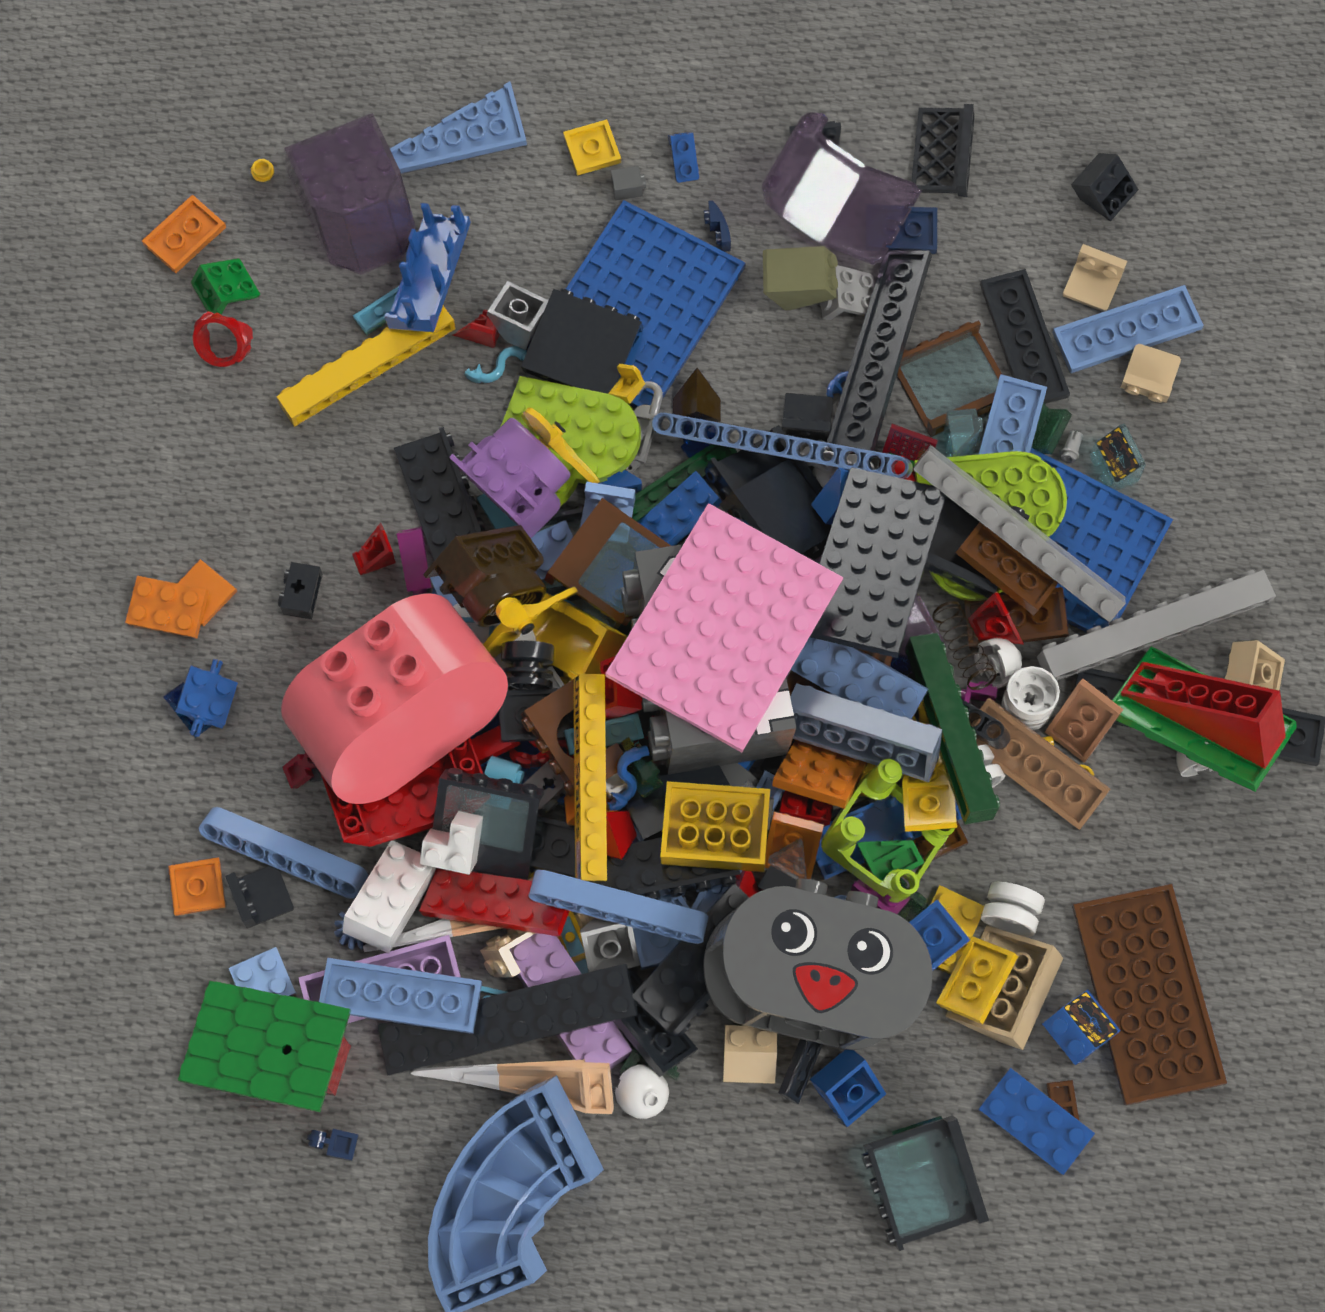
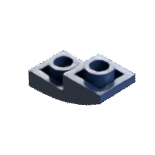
(717, 223)

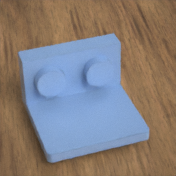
(619, 497)

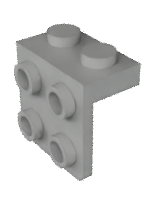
(852, 293)

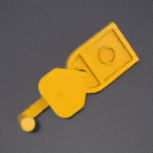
(929, 803)

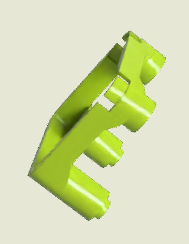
(844, 834)

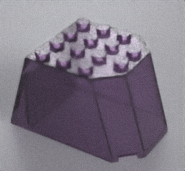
(353, 195)

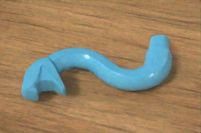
(478, 376)

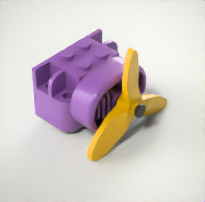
(522, 471)

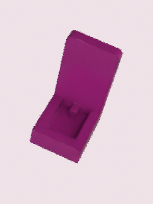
(981, 695)

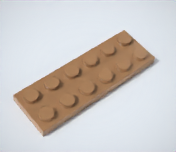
(1045, 769)

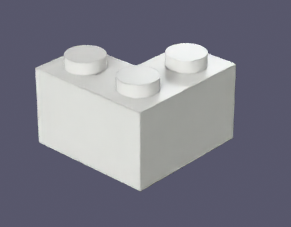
(454, 850)

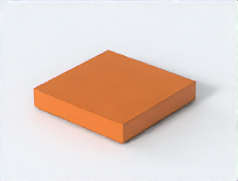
(219, 589)
(197, 886)

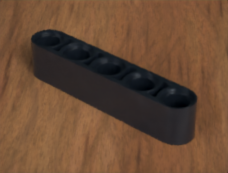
(986, 727)

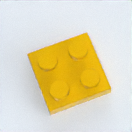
(592, 147)

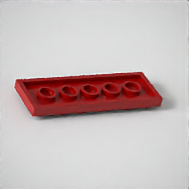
(490, 902)

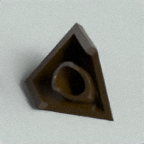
(697, 399)

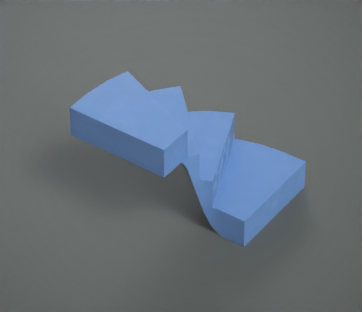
(500, 1195)

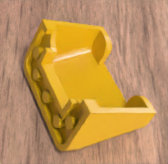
(577, 638)

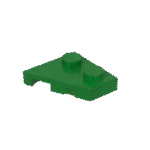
(886, 856)

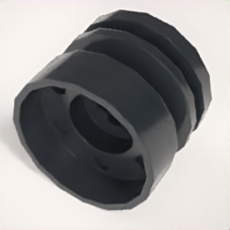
(527, 664)

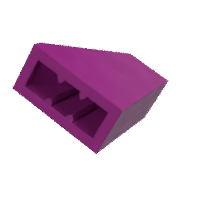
(414, 560)

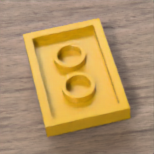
(966, 914)
(977, 979)

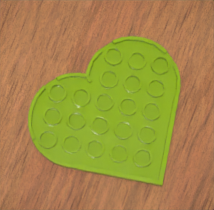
(596, 425)
(1018, 481)

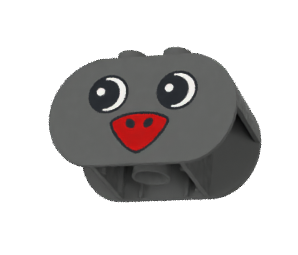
(818, 966)

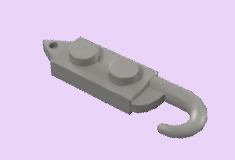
(645, 416)

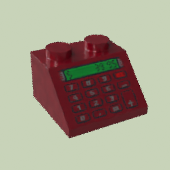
(907, 443)

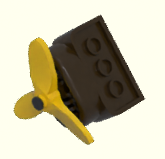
(496, 581)

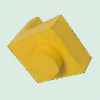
(629, 383)

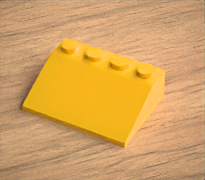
(715, 826)

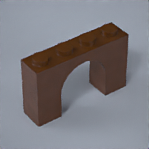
(543, 722)

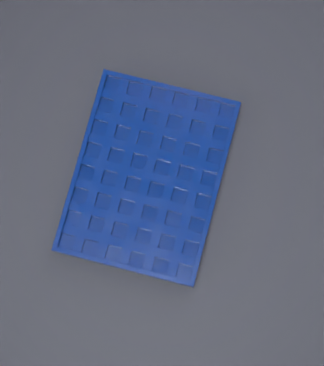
(665, 281)
(1107, 535)

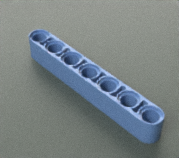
(283, 852)
(618, 906)

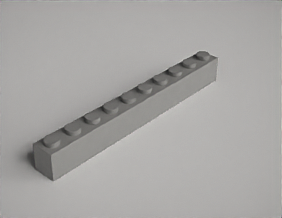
(1020, 533)
(1156, 626)

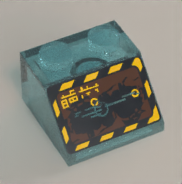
(1118, 459)

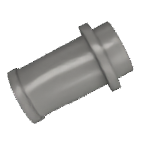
(1070, 451)

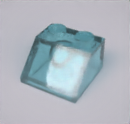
(962, 432)

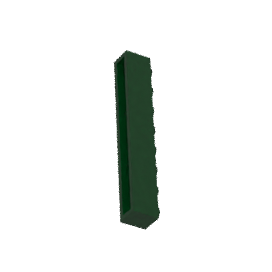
(958, 745)

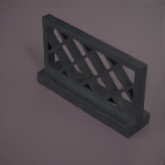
(962, 145)

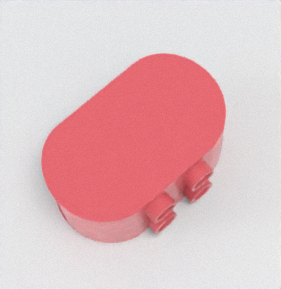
(393, 698)

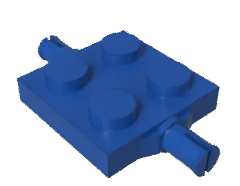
(206, 697)

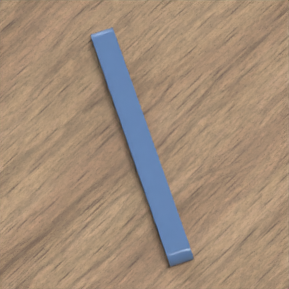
(770, 440)

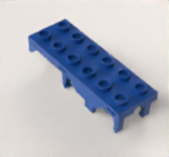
(428, 270)
(882, 822)

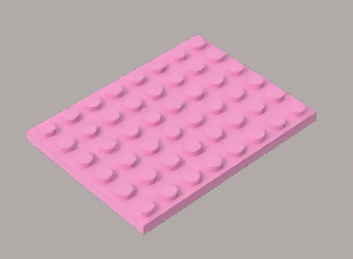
(724, 627)

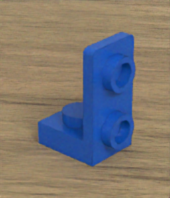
(684, 156)

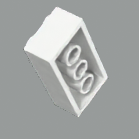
(388, 897)

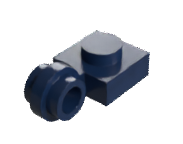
(341, 1144)

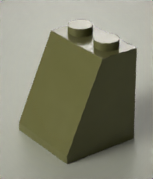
(799, 276)

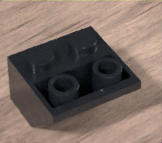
(1105, 185)

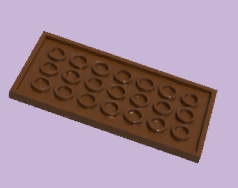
(1151, 993)

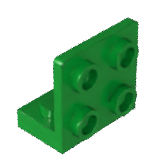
(222, 284)

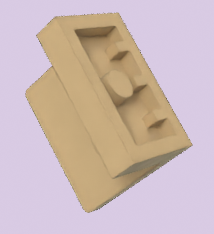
(1094, 278)

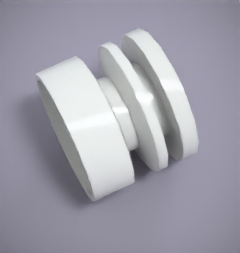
(1035, 686)

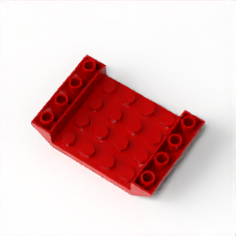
(405, 810)

